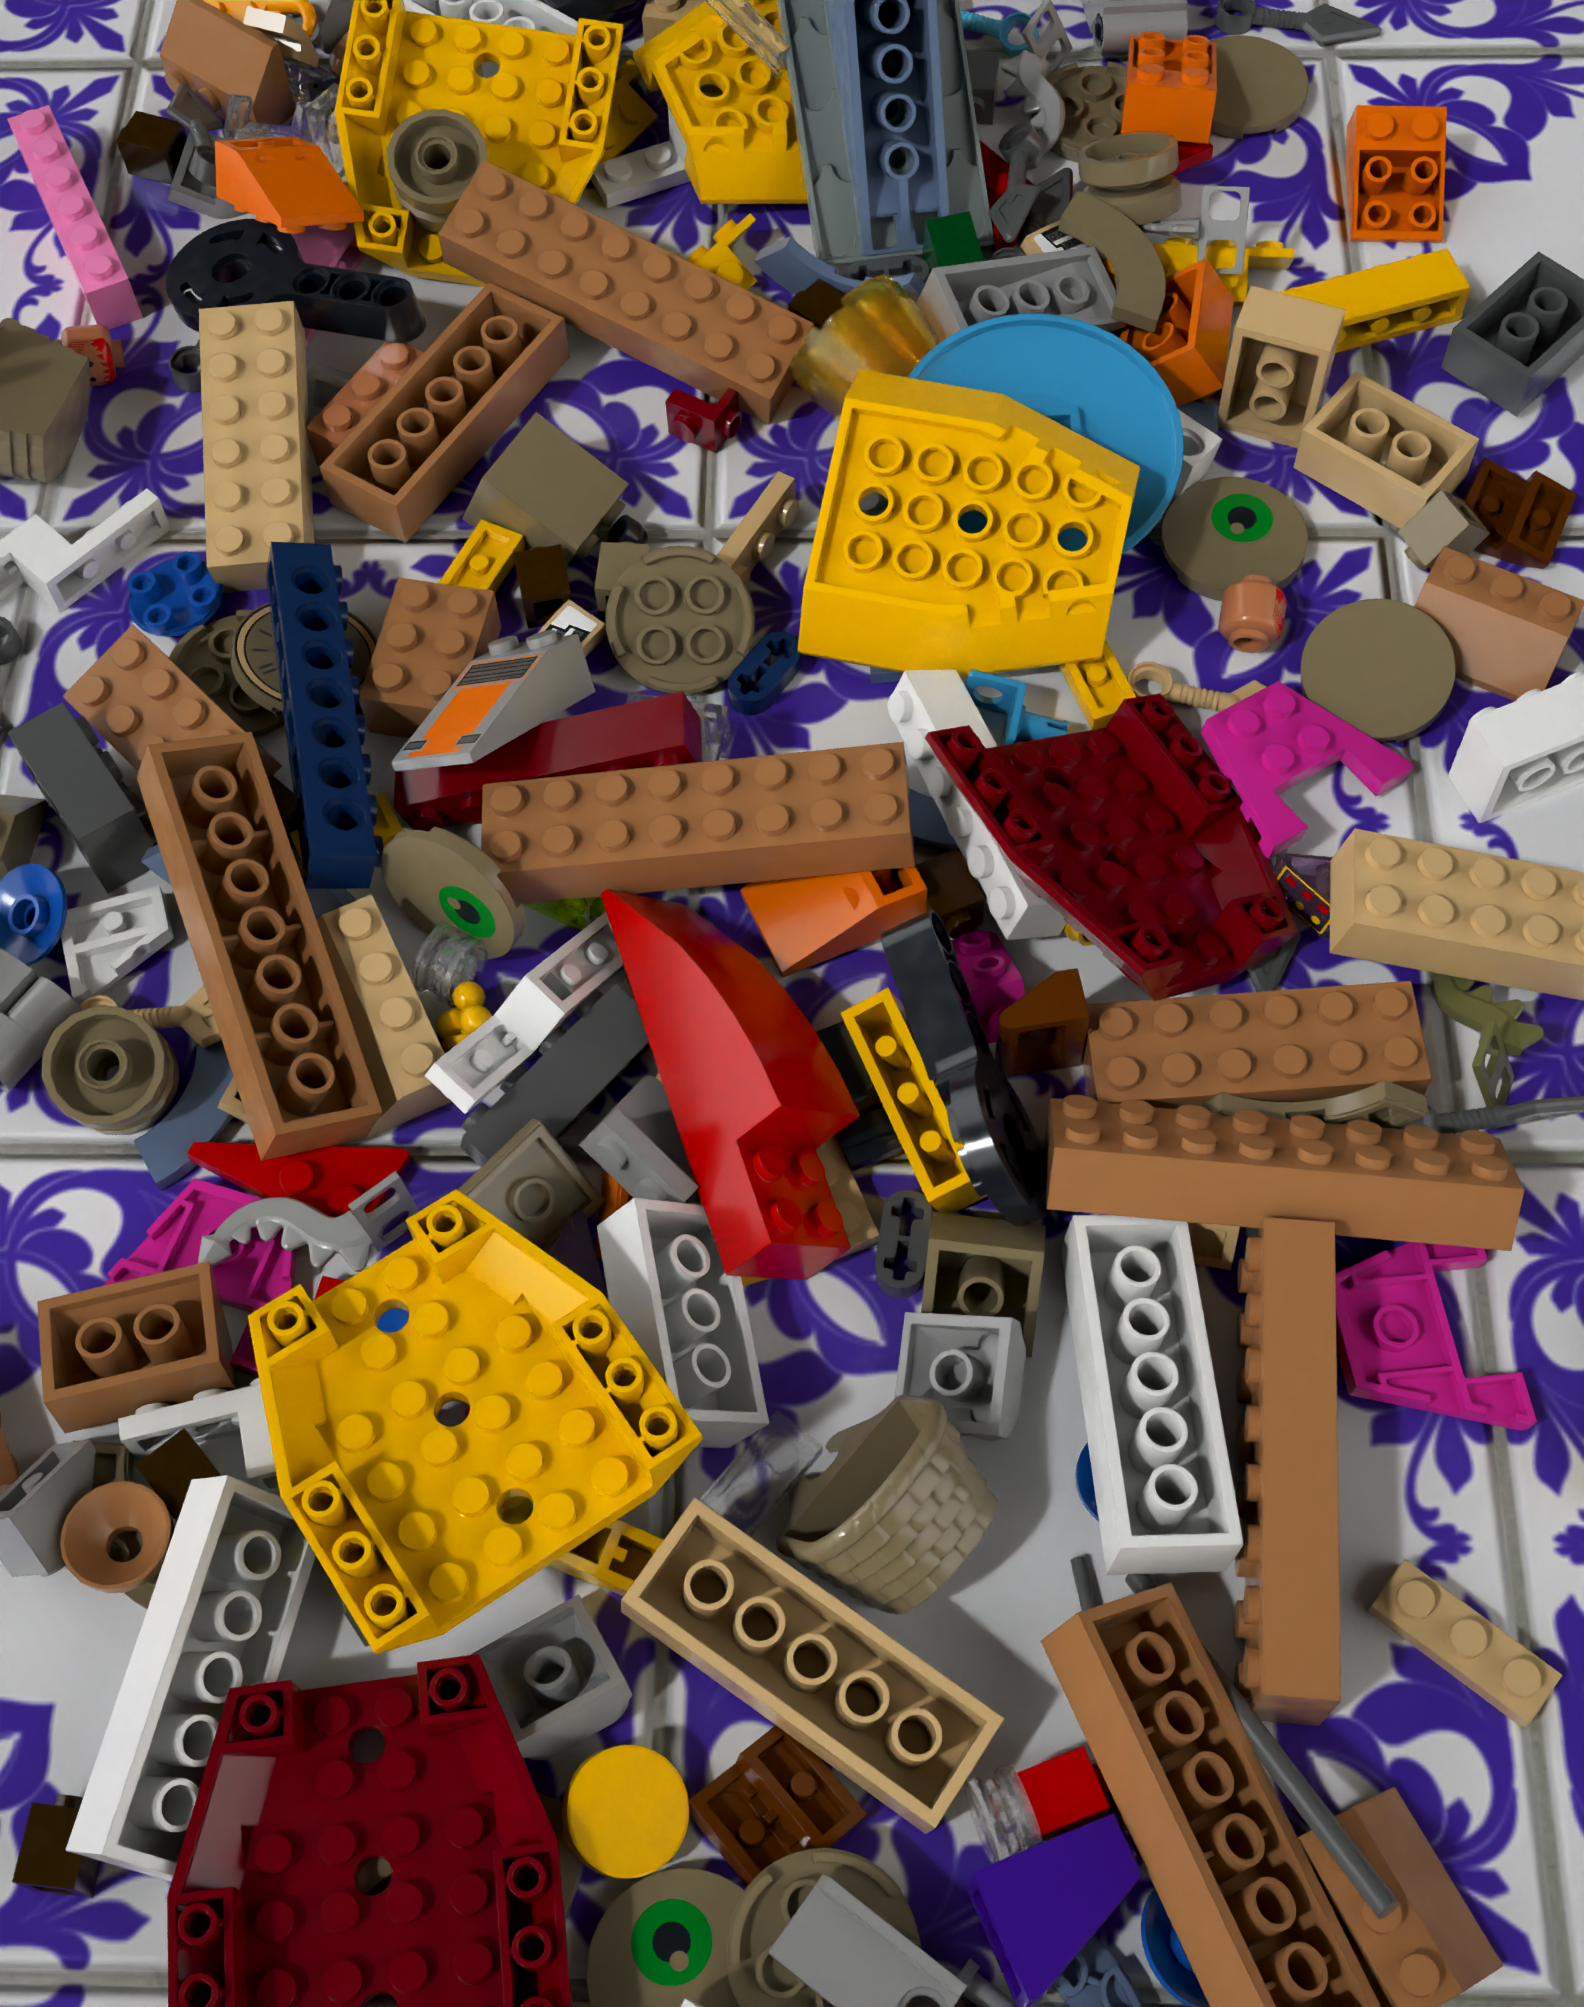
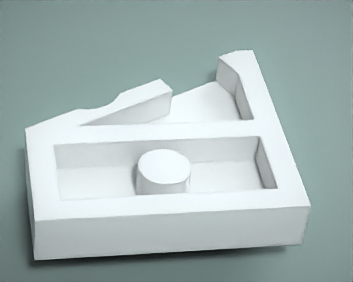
(112, 939)

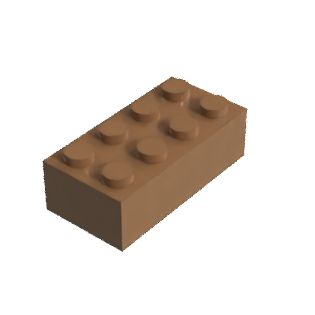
(145, 698)

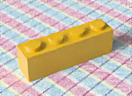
(1393, 298)
(910, 1100)

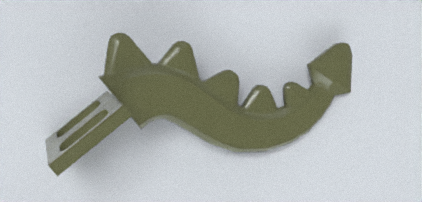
(1497, 1029)

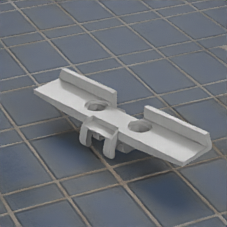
(865, 1962)

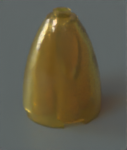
(873, 332)

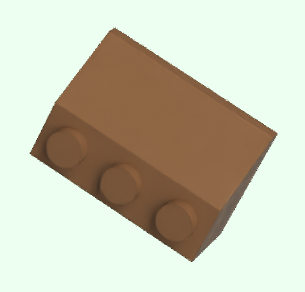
(225, 58)
(1499, 624)
(133, 1346)
(1431, 1940)

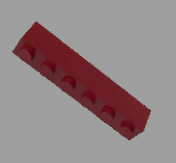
(610, 739)

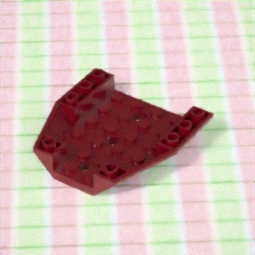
(1184, 874)
(288, 1818)

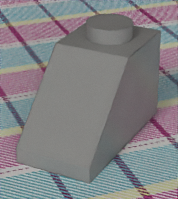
(38, 1506)

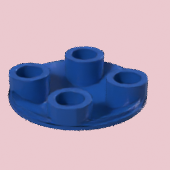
(174, 596)

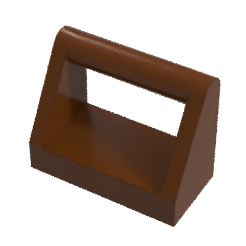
(1057, 1026)

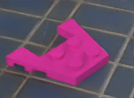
(1282, 740)
(244, 1281)
(1400, 1343)

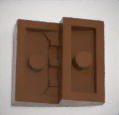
(1518, 513)
(774, 1805)

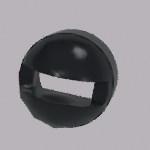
(627, 530)

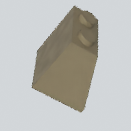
(548, 491)

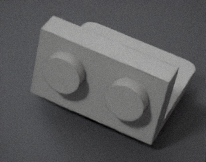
(643, 1145)

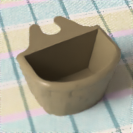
(40, 402)
(891, 1507)

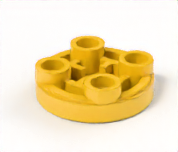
(625, 1812)

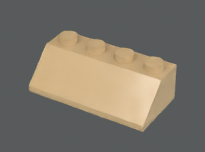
(384, 1012)

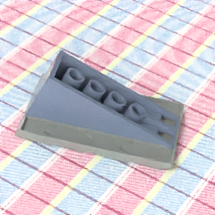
(883, 123)

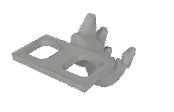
(1031, 82)
(1206, 229)
(307, 1225)

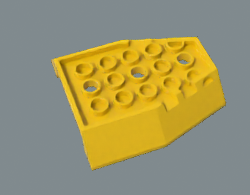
(537, 115)
(742, 141)
(921, 589)
(414, 1506)

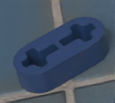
(757, 668)

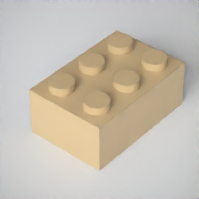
(1278, 365)
(1383, 450)

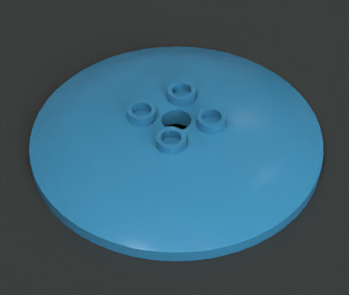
(1082, 382)

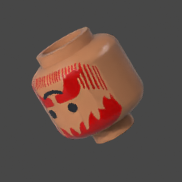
(103, 352)
(1252, 614)

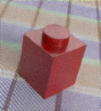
(1066, 1792)

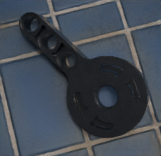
(323, 295)
(984, 1110)

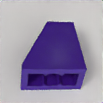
(1052, 1902)

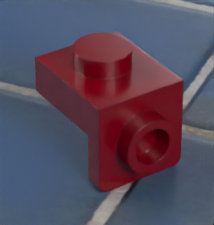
(702, 422)

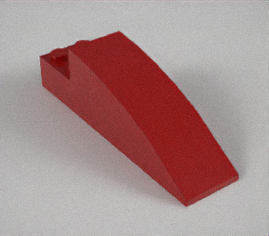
(743, 1087)

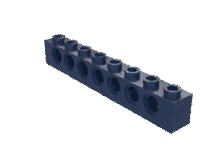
(321, 718)

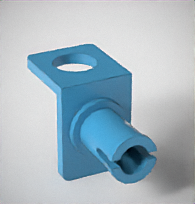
(1018, 723)

